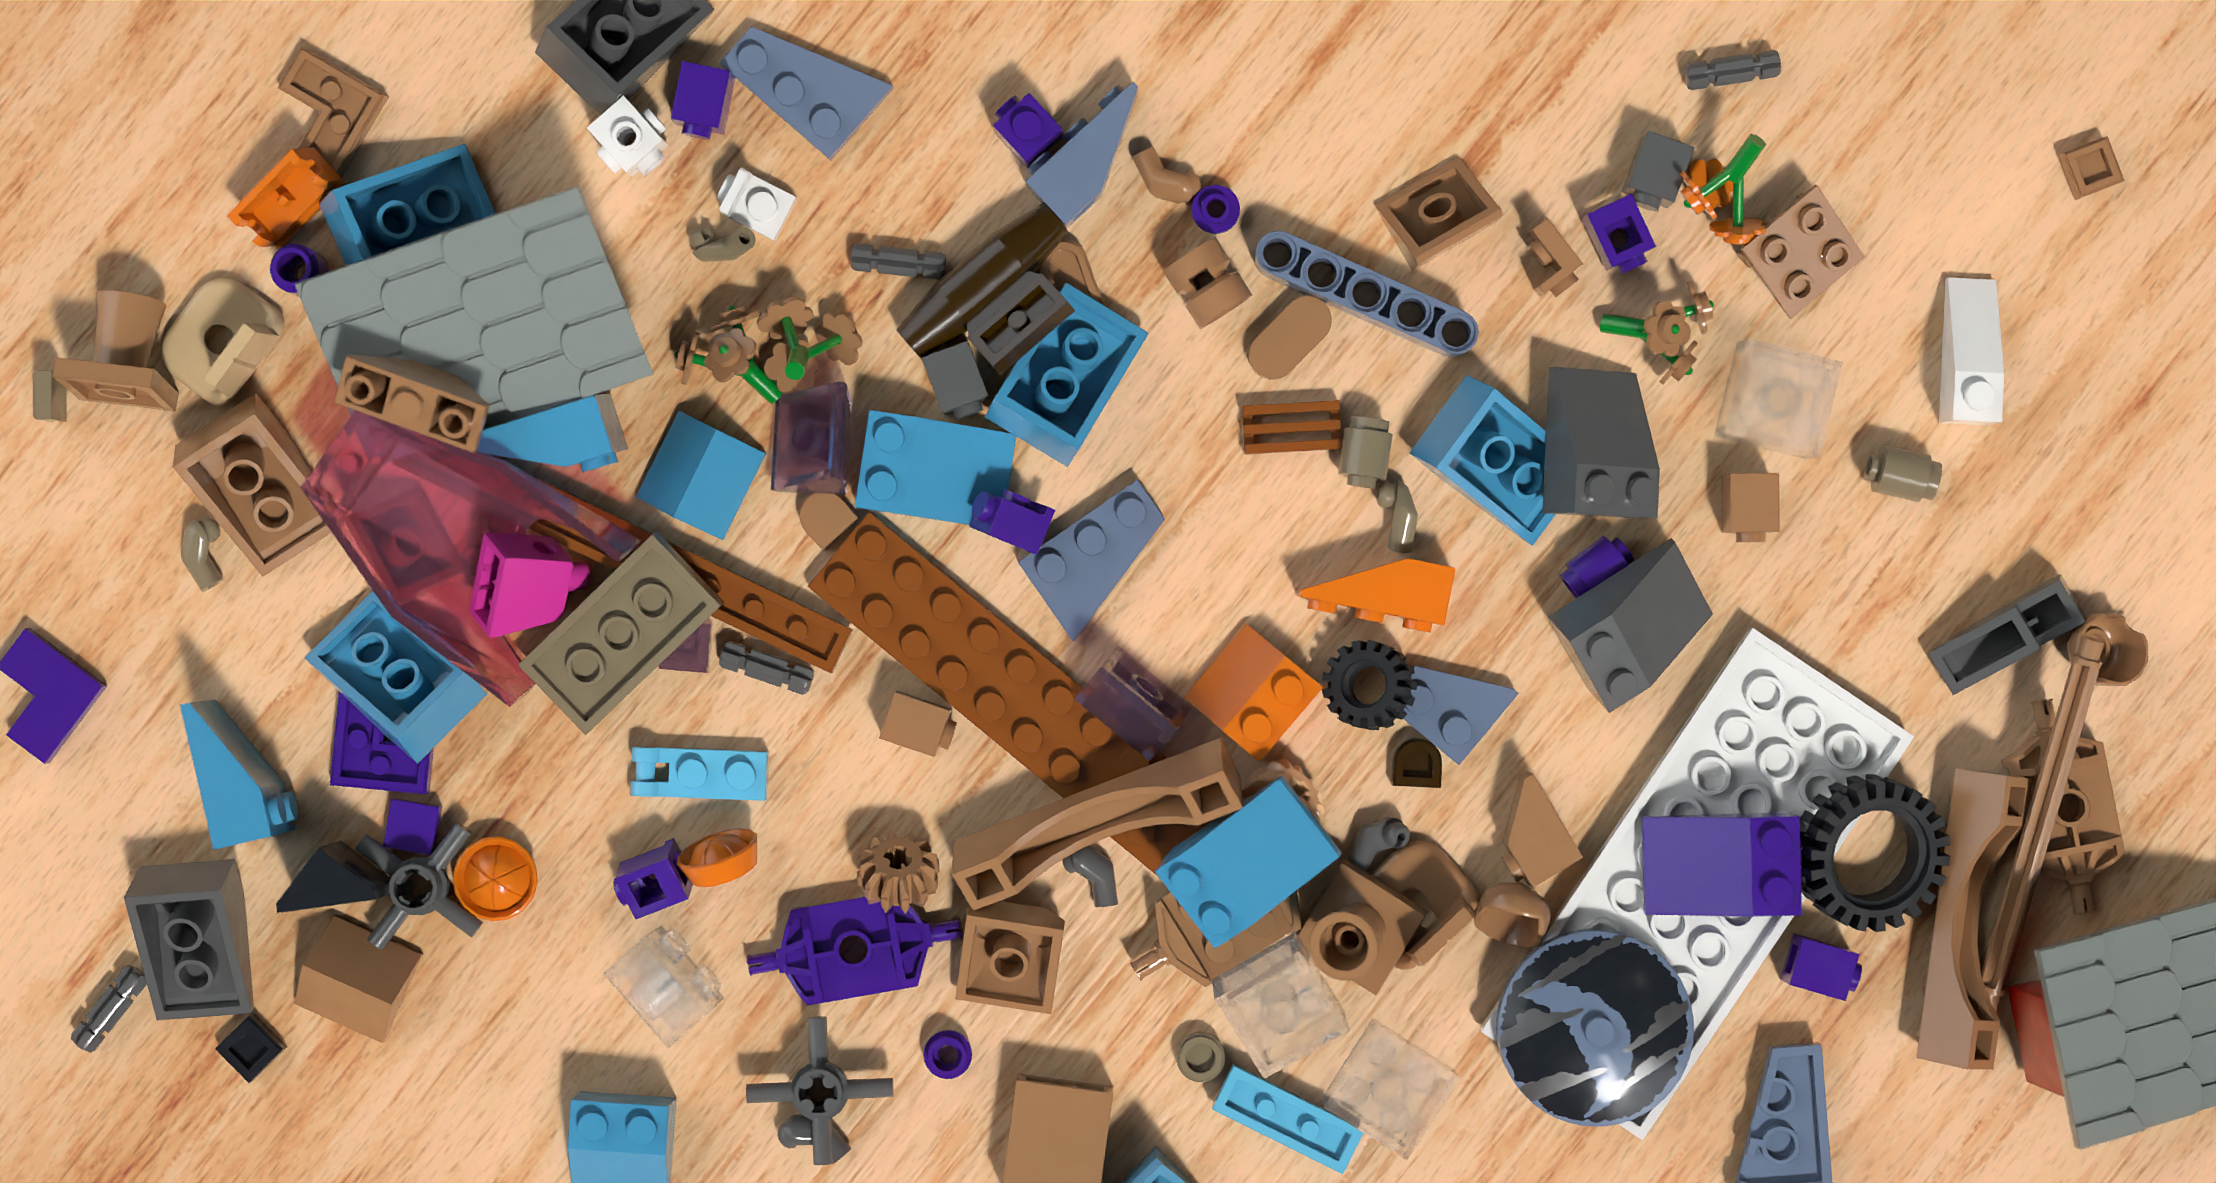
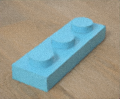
(1287, 1118)

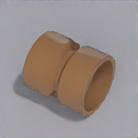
(1217, 297)

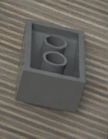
(617, 44)
(1598, 446)
(1632, 625)
(192, 938)

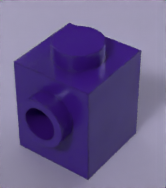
(1026, 128)

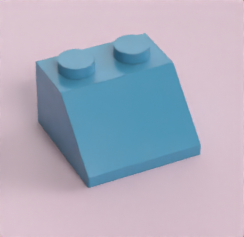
(621, 1138)

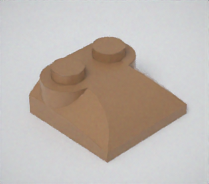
(1010, 956)

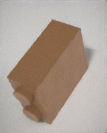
(1057, 1131)

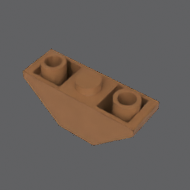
(414, 398)

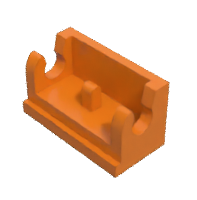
(286, 197)

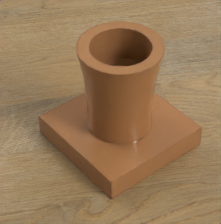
(121, 356)
(1375, 913)

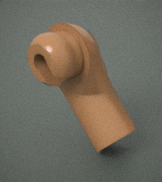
(1166, 183)

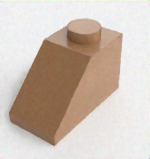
(1536, 836)

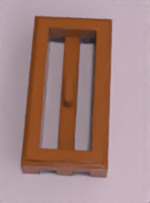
(1251, 429)

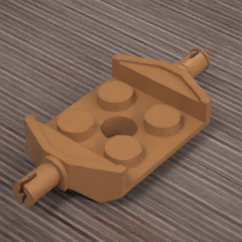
(2094, 836)
(1191, 952)

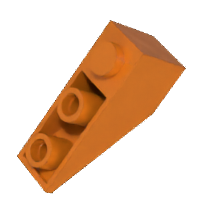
(1401, 589)

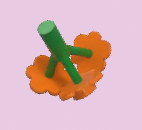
(1710, 187)

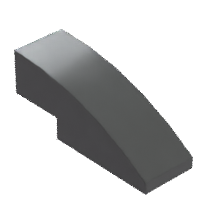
(2007, 634)

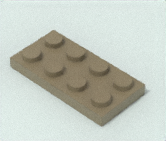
(621, 633)

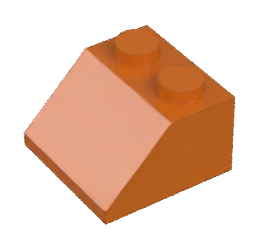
(1253, 692)

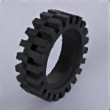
(1918, 869)

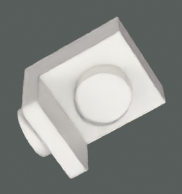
(755, 203)

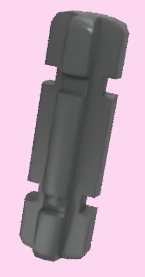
(1732, 69)
(898, 261)
(766, 667)
(109, 1008)

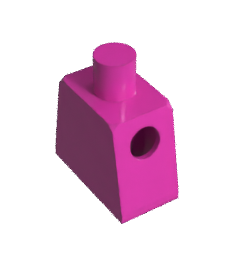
(523, 582)

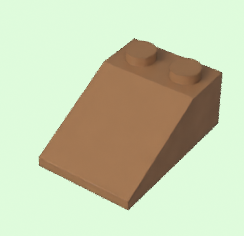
(251, 483)

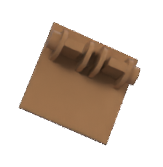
(1802, 251)

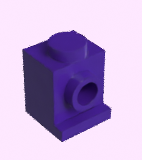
(1625, 217)
(1012, 519)
(647, 894)

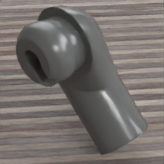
(1375, 838)
(1097, 869)
(798, 1131)

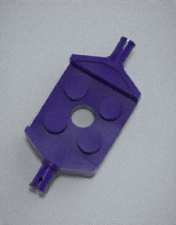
(819, 971)

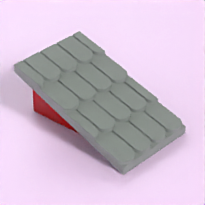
(503, 302)
(2124, 1023)

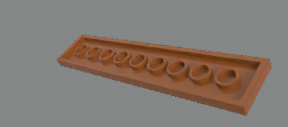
(983, 671)

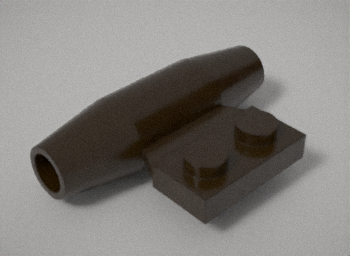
(995, 295)

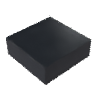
(251, 1048)

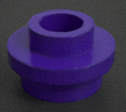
(1211, 224)
(944, 1069)

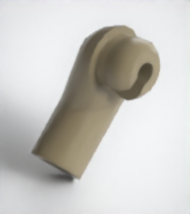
(724, 249)
(1404, 515)
(195, 552)

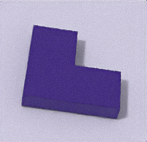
(60, 691)
(369, 761)

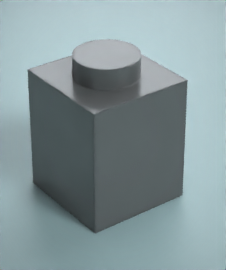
(1656, 170)
(956, 380)

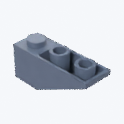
(1080, 169)

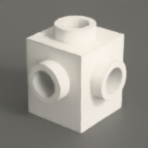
(617, 126)

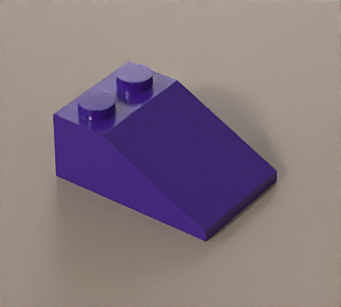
(1722, 865)

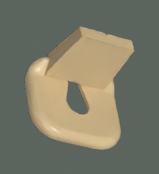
(249, 318)

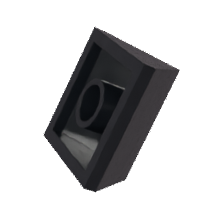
(332, 878)

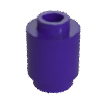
(289, 260)
(1595, 565)

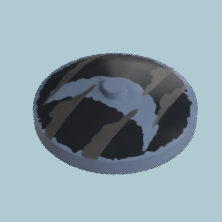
(1595, 1027)

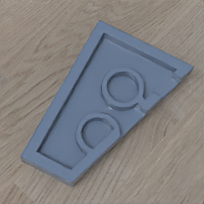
(806, 89)
(1091, 556)
(1789, 1120)

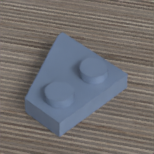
(1455, 710)

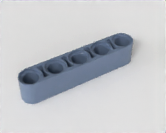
(1390, 294)

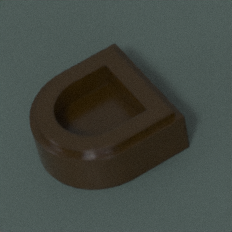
(1417, 764)

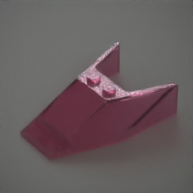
(416, 526)

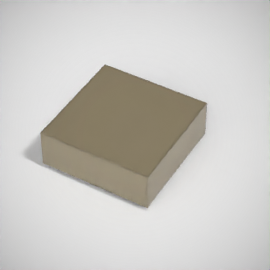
(48, 397)

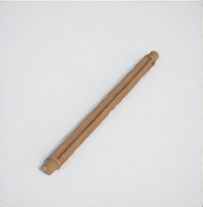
(2041, 817)

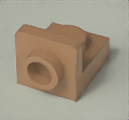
(1553, 250)

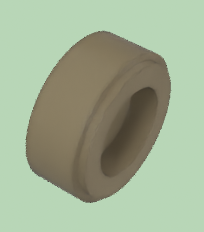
(1200, 1057)

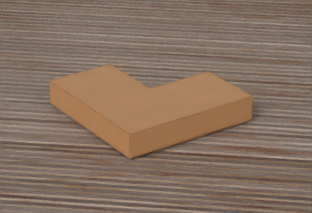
(344, 107)

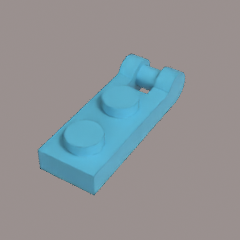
(701, 773)

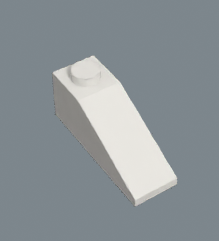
(1971, 354)

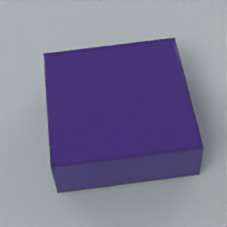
(412, 826)

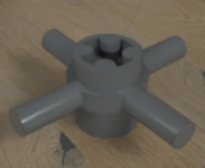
(400, 886)
(832, 1077)

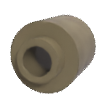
(1365, 451)
(1903, 473)

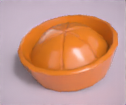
(719, 857)
(495, 878)

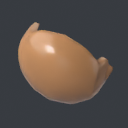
(2123, 650)
(1513, 915)

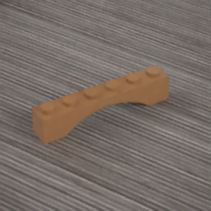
(1173, 791)
(1957, 1015)

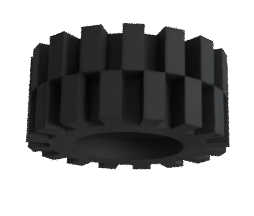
(1341, 680)

